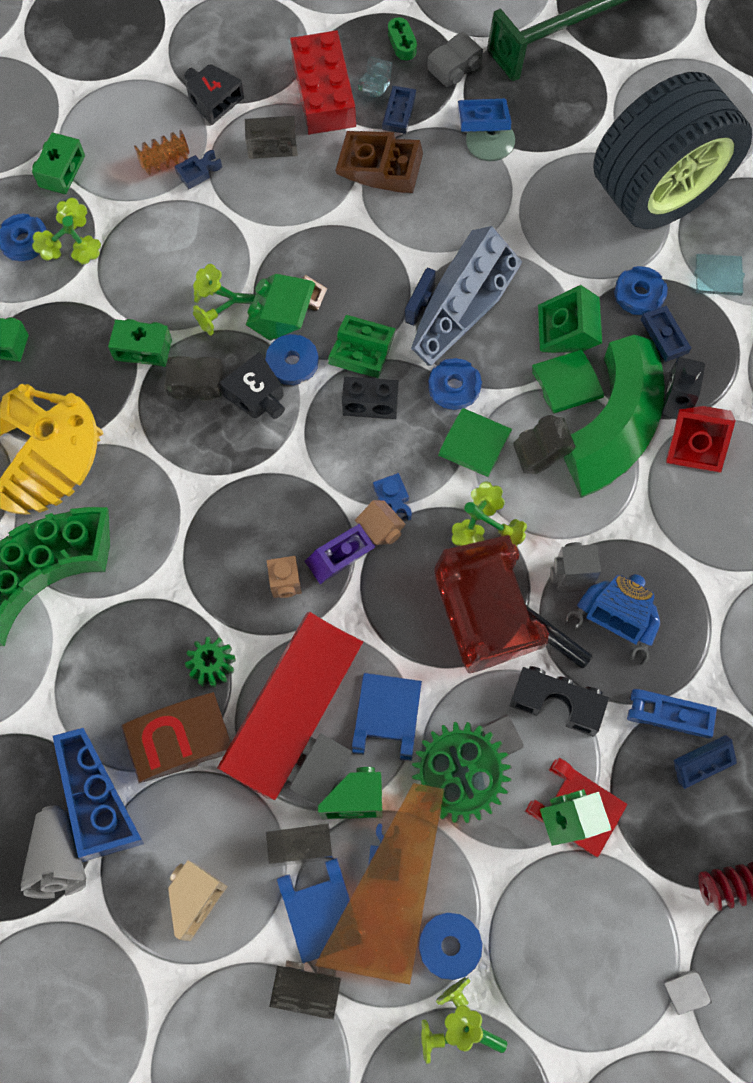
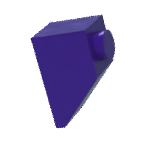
(339, 553)

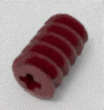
(727, 885)

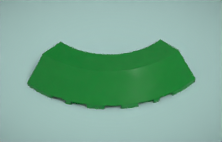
(626, 423)
(47, 552)

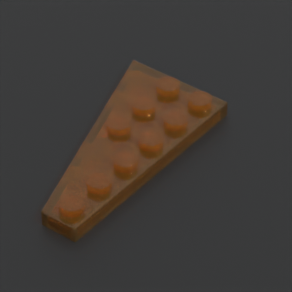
(385, 912)

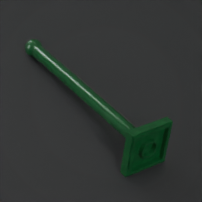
(509, 44)

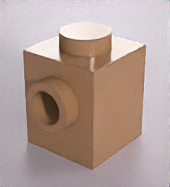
(380, 523)
(284, 577)

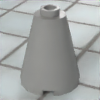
(52, 857)

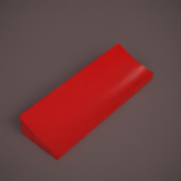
(290, 706)

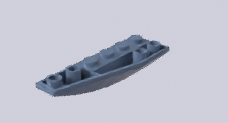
(465, 292)

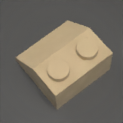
(192, 898)

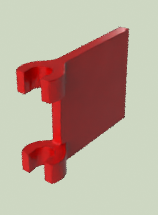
(574, 782)

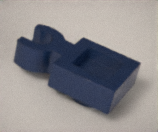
(196, 170)

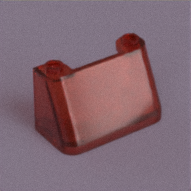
(487, 604)

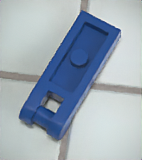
(673, 713)

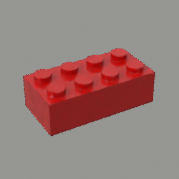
(323, 82)

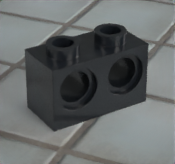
(370, 397)

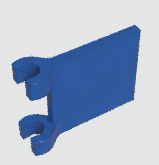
(387, 711)
(315, 910)

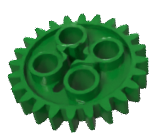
(487, 761)

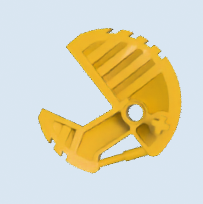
(54, 456)

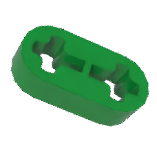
(407, 38)

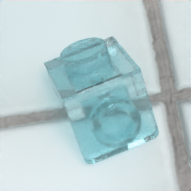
(376, 78)

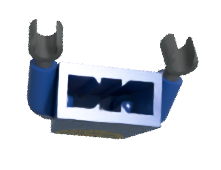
(622, 608)

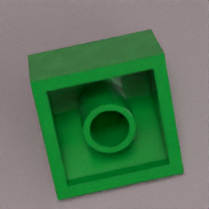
(279, 305)
(570, 321)
(355, 797)

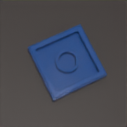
(484, 115)

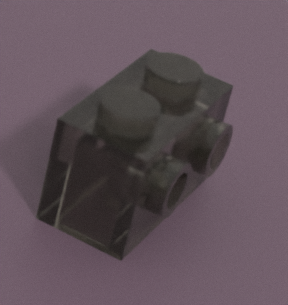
(271, 137)

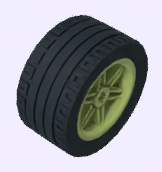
(671, 150)

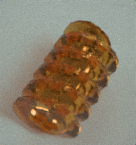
(162, 152)

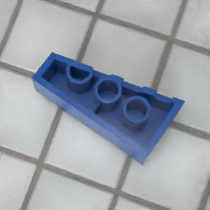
(94, 807)

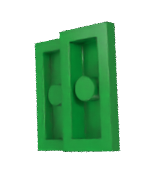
(361, 346)
(567, 381)
(475, 442)

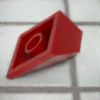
(701, 438)

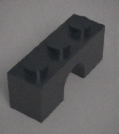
(584, 706)

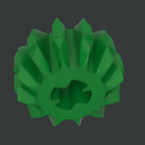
(208, 650)

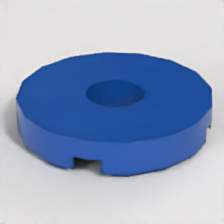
(13, 227)
(640, 303)
(292, 346)
(454, 397)
(469, 940)

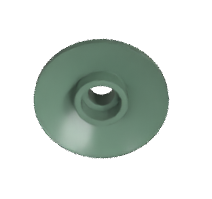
(490, 144)

